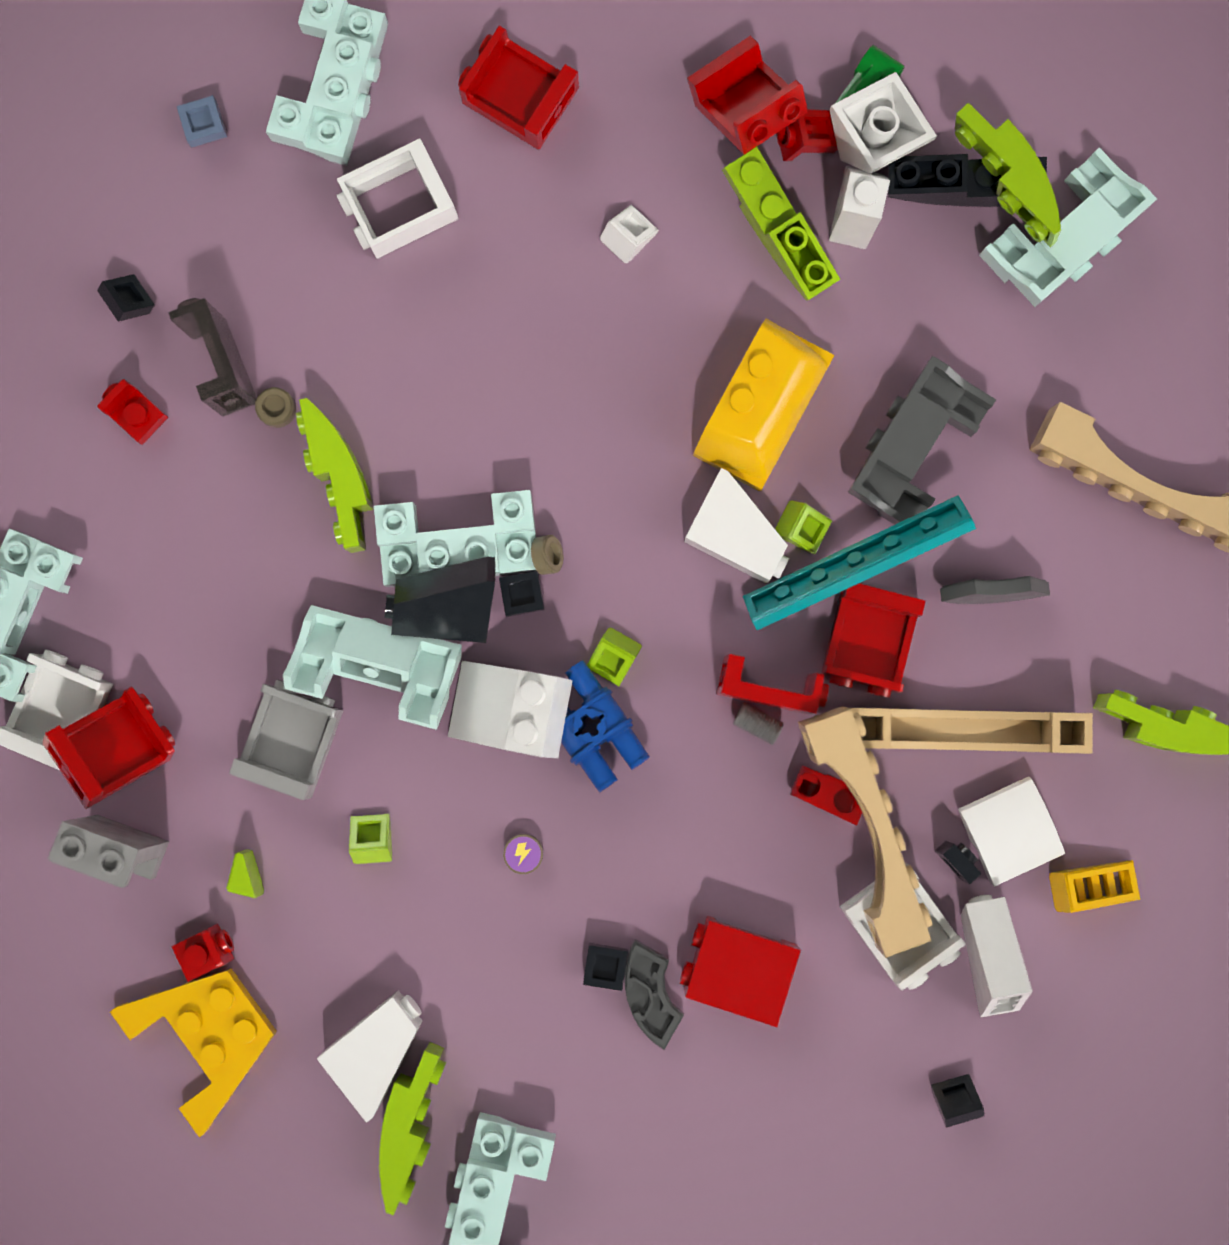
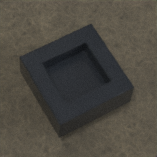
(125, 297)
(521, 594)
(959, 860)
(605, 966)
(957, 1100)

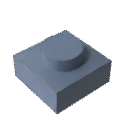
(202, 121)

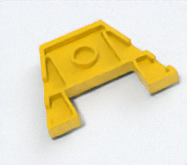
(217, 1026)

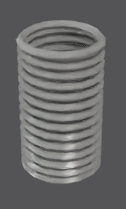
(773, 725)

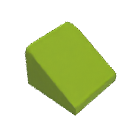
(803, 526)
(614, 656)
(370, 839)
(245, 876)

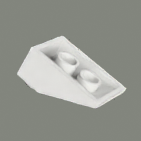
(510, 709)

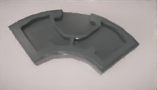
(994, 591)
(648, 995)

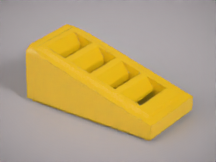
(1070, 893)

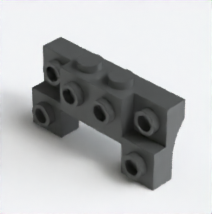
(915, 425)

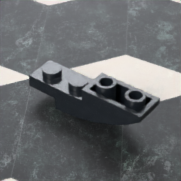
(944, 180)

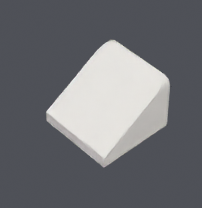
(628, 233)

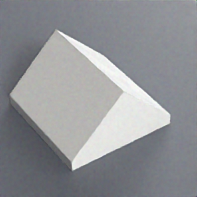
(879, 125)

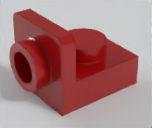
(808, 134)
(132, 410)
(204, 952)

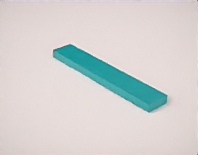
(859, 562)

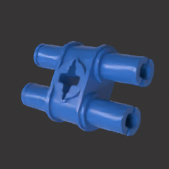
(613, 728)

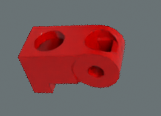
(827, 794)

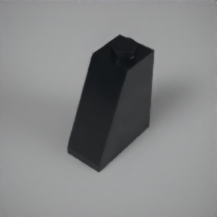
(445, 602)

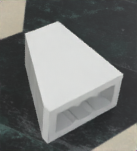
(859, 207)
(737, 531)
(994, 956)
(372, 1052)

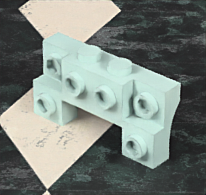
(340, 83)
(1107, 208)
(410, 552)
(24, 571)
(370, 654)
(487, 1178)

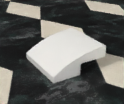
(1011, 831)

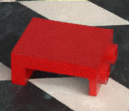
(517, 88)
(746, 96)
(871, 639)
(730, 686)
(110, 747)
(740, 971)

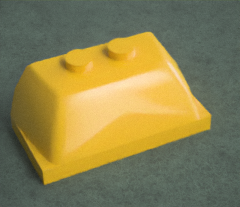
(762, 404)

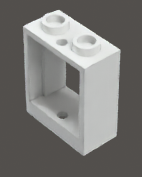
(383, 170)

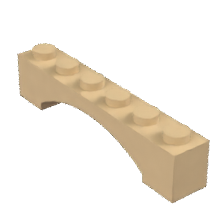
(1072, 442)
(977, 730)
(895, 915)

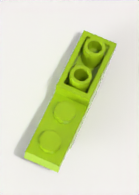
(1024, 181)
(779, 226)
(333, 460)
(1188, 732)
(403, 1138)

